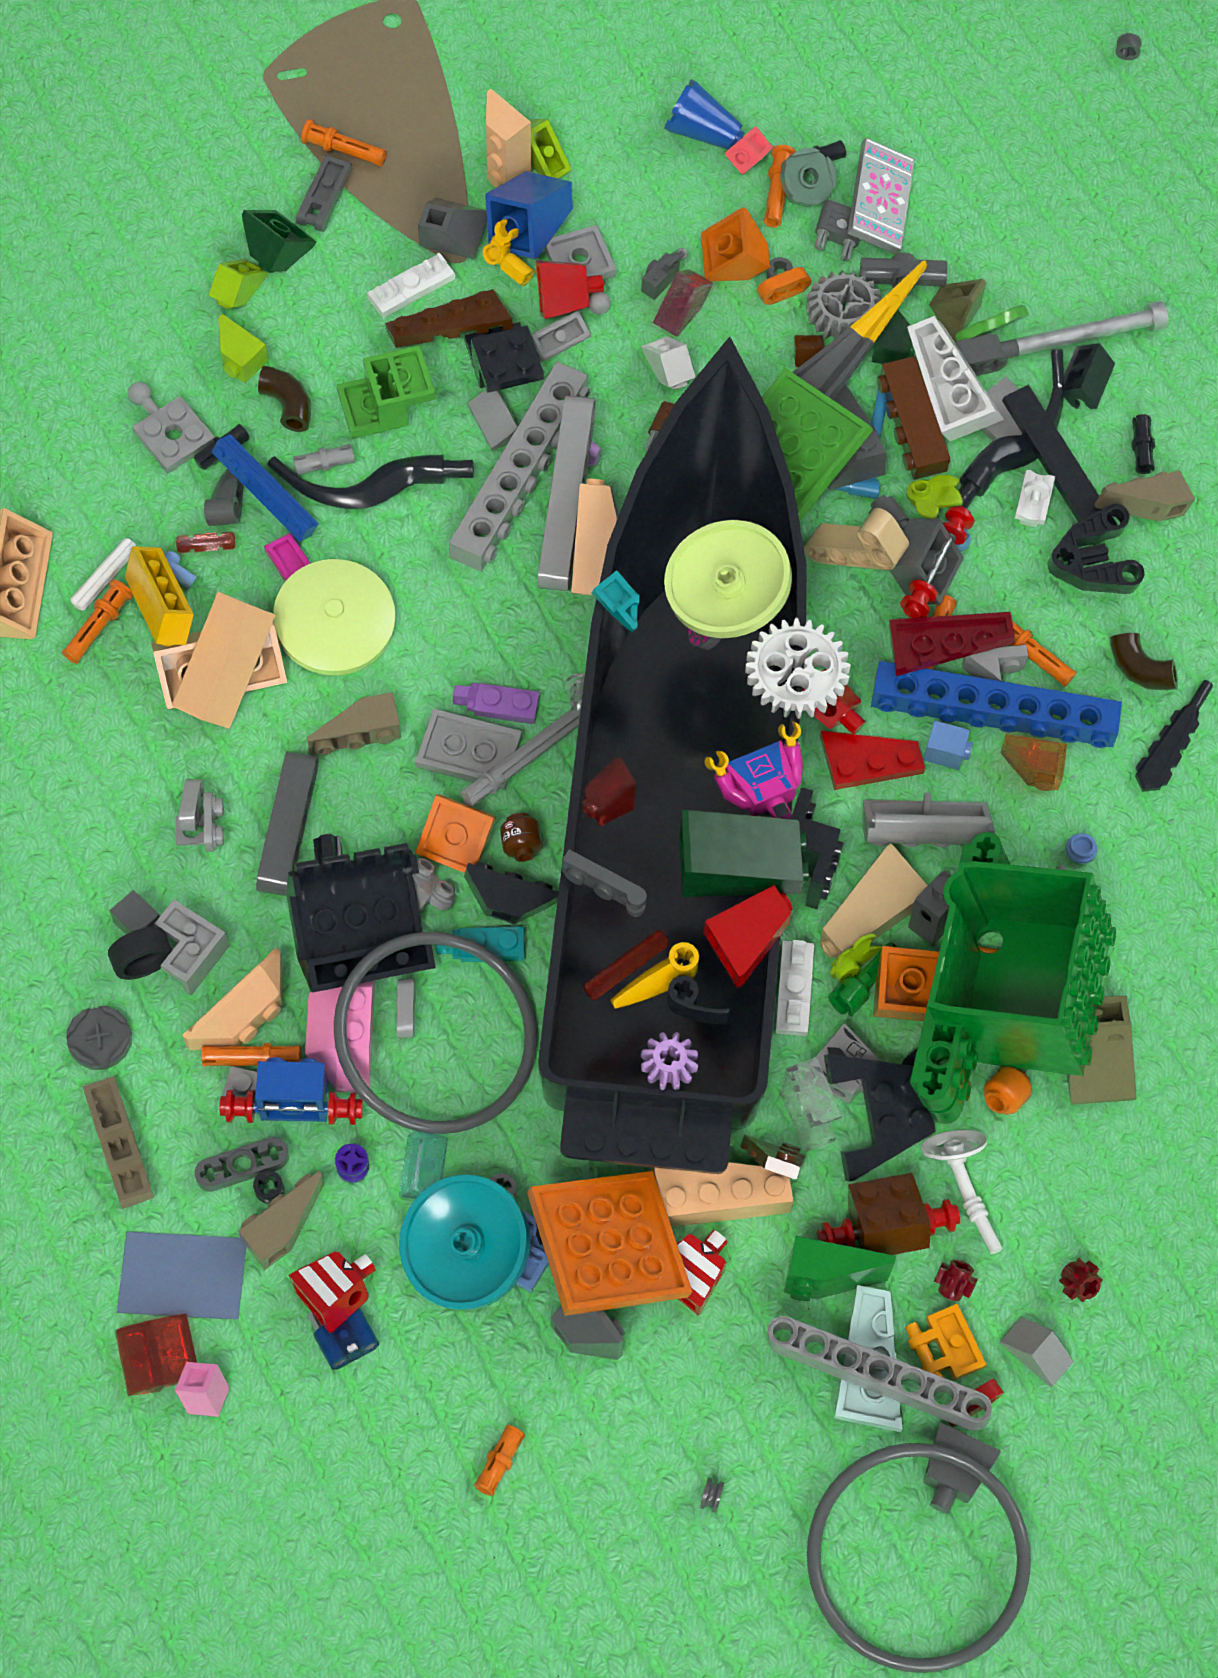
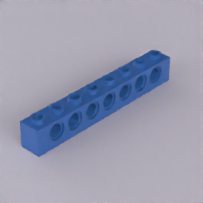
(1011, 697)

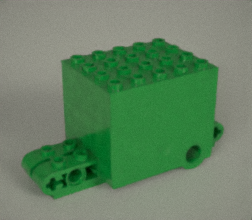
(1029, 999)

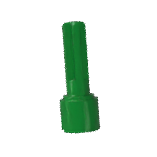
(853, 991)

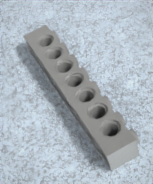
(476, 550)

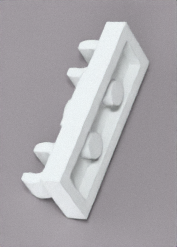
(411, 285)
(794, 988)

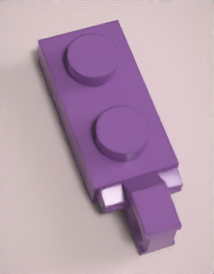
(498, 702)

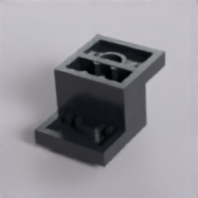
(504, 357)
(821, 851)

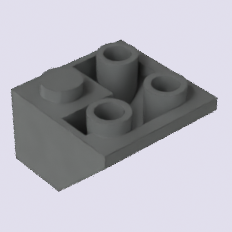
(451, 227)
(589, 1333)

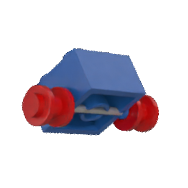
(291, 1094)

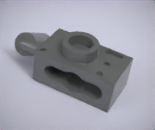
(661, 273)

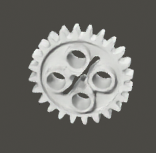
(777, 651)

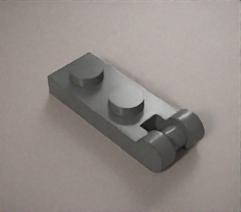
(324, 192)
(604, 882)

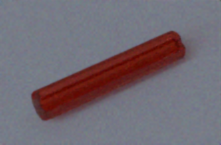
(626, 964)

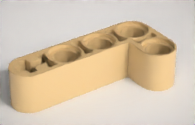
(873, 545)

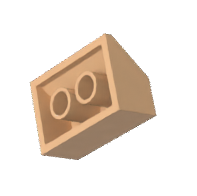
(506, 140)

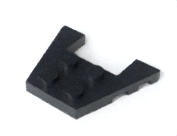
(892, 1109)

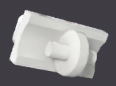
(1034, 498)

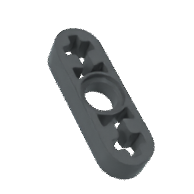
(229, 1157)

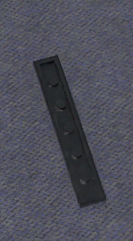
(1053, 453)

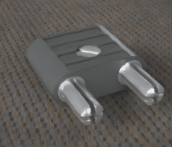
(834, 227)

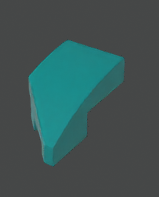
(618, 600)

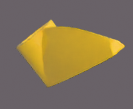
(657, 978)

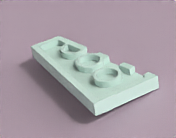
(874, 1329)

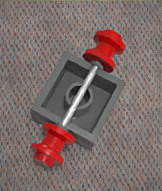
(931, 559)

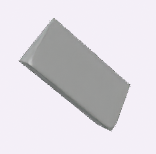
(560, 335)
(493, 418)

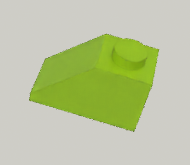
(546, 151)
(236, 282)
(240, 350)

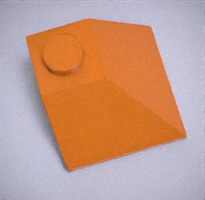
(734, 249)

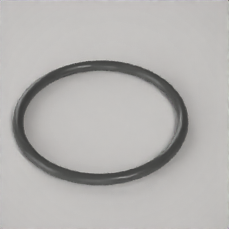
(378, 1104)
(1023, 1567)

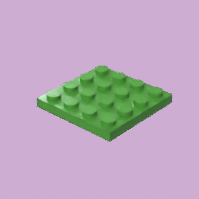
(813, 435)

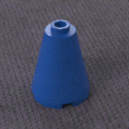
(704, 118)

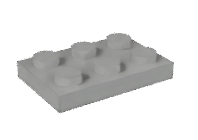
(464, 746)

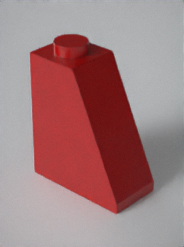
(748, 932)

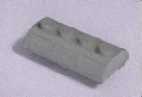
(924, 822)

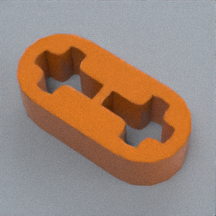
(784, 285)

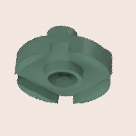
(792, 177)

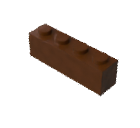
(914, 418)

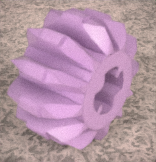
(658, 1054)

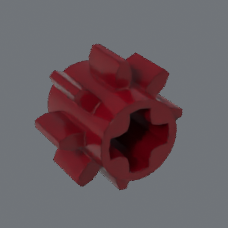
(955, 1280)
(1080, 1280)

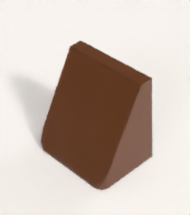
(806, 347)

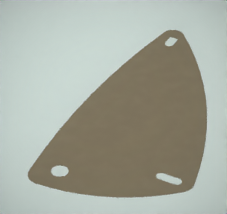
(386, 93)

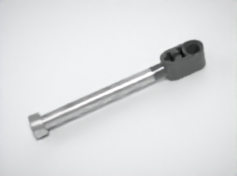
(988, 354)

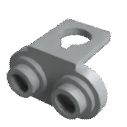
(213, 834)
(431, 888)

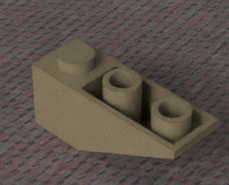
(1150, 498)
(363, 723)
(278, 1227)

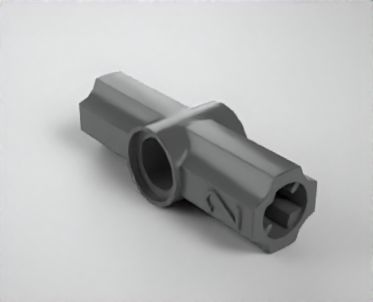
(894, 270)

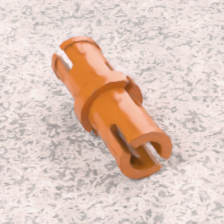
(499, 1460)

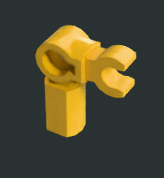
(499, 253)

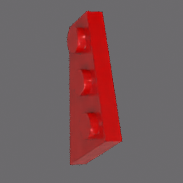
(869, 759)

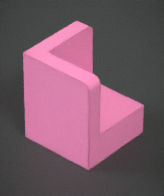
(202, 1389)

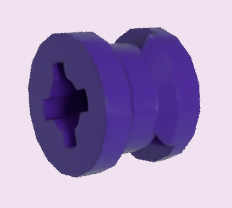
(351, 1155)

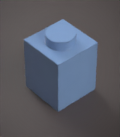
(948, 745)

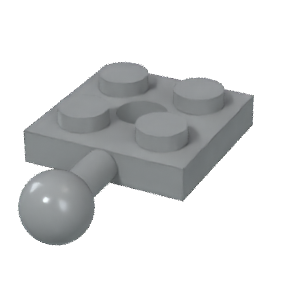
(598, 262)
(173, 416)

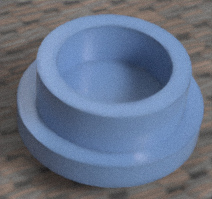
(1081, 848)

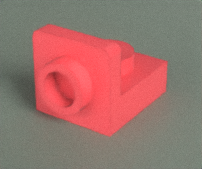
(748, 150)

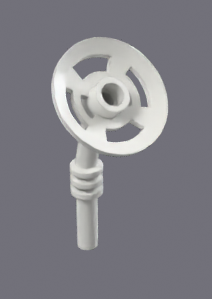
(956, 1155)

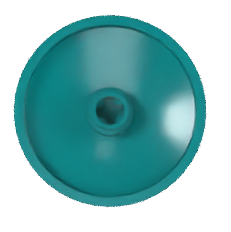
(464, 1242)

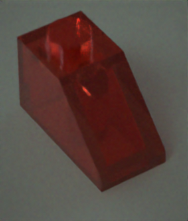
(610, 793)

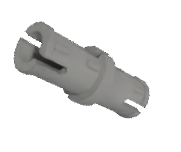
(323, 459)

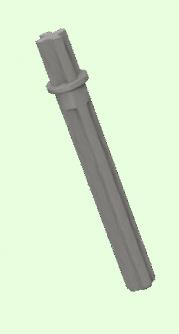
(490, 781)

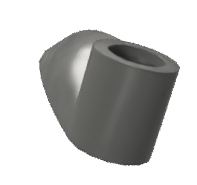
(225, 501)

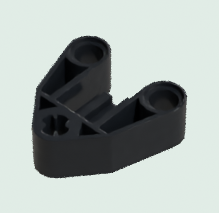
(1100, 577)

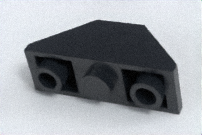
(507, 894)

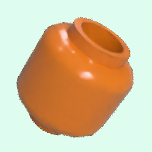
(1007, 1090)

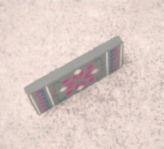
(881, 196)

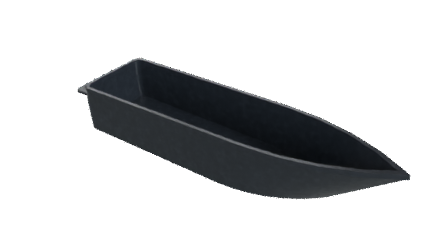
(663, 714)

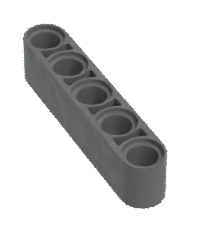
(287, 822)

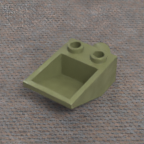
(1112, 1064)

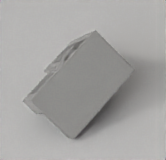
(198, 945)

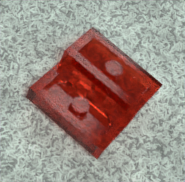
(154, 1353)

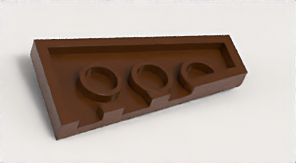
(448, 320)

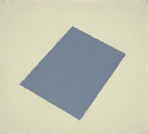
(182, 1275)

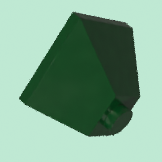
(274, 240)

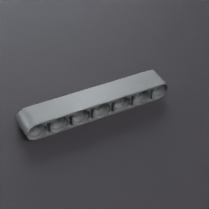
(568, 474)
(891, 1385)

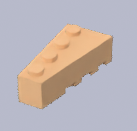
(733, 1195)

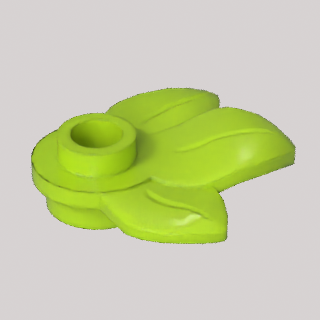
(934, 494)
(851, 959)

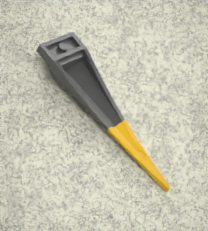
(838, 360)

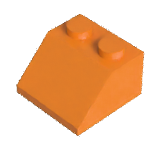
(904, 983)

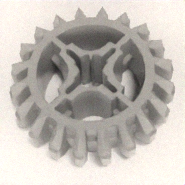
(830, 296)

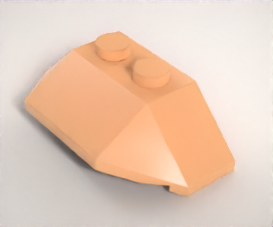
(242, 1009)

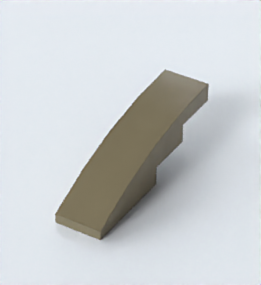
(118, 1142)

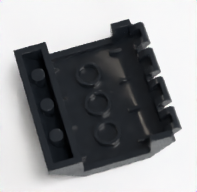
(351, 909)

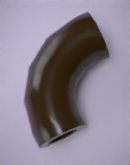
(291, 395)
(1139, 667)

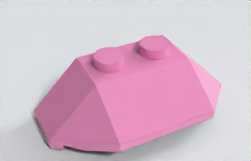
(320, 1032)

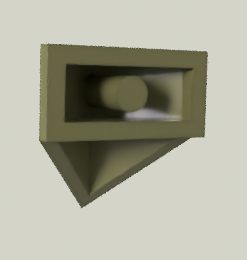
(958, 304)

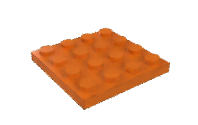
(609, 1242)

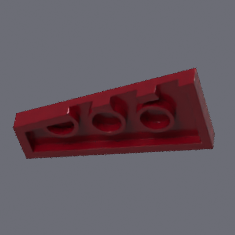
(942, 639)

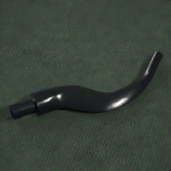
(1010, 451)
(382, 483)

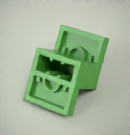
(389, 386)

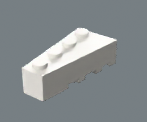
(952, 385)

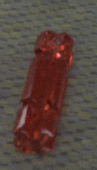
(205, 542)

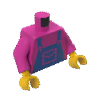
(762, 778)

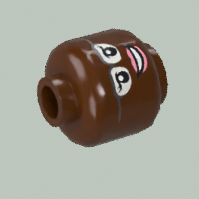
(521, 837)

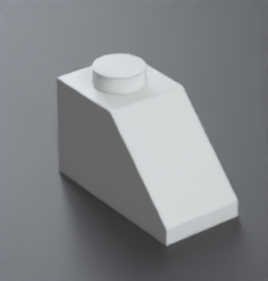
(669, 361)

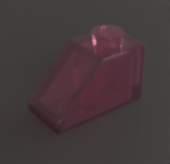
(682, 301)

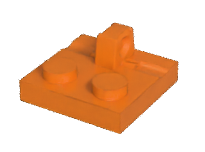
(454, 833)

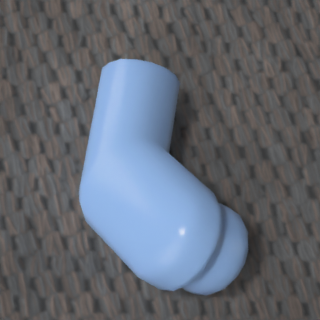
(183, 576)

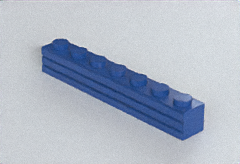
(264, 487)

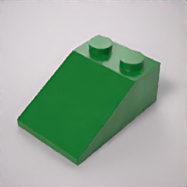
(828, 1269)

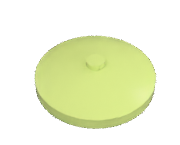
(728, 579)
(334, 617)

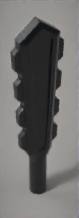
(1165, 754)

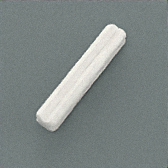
(102, 575)

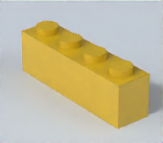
(159, 596)

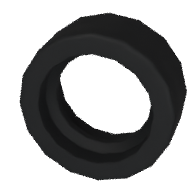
(139, 953)

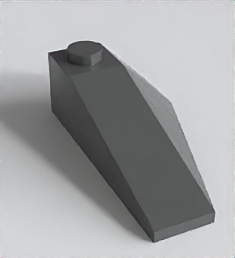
(869, 458)

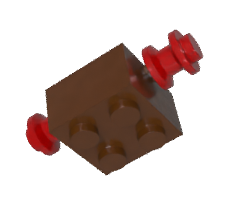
(890, 1217)

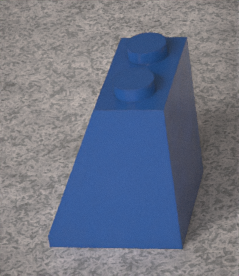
(534, 206)

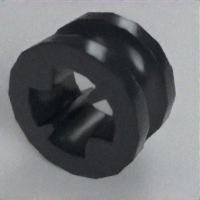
(263, 1178)

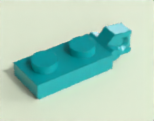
(502, 941)

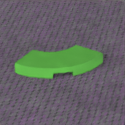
(993, 323)

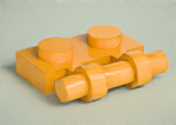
(954, 1341)

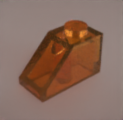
(1035, 760)

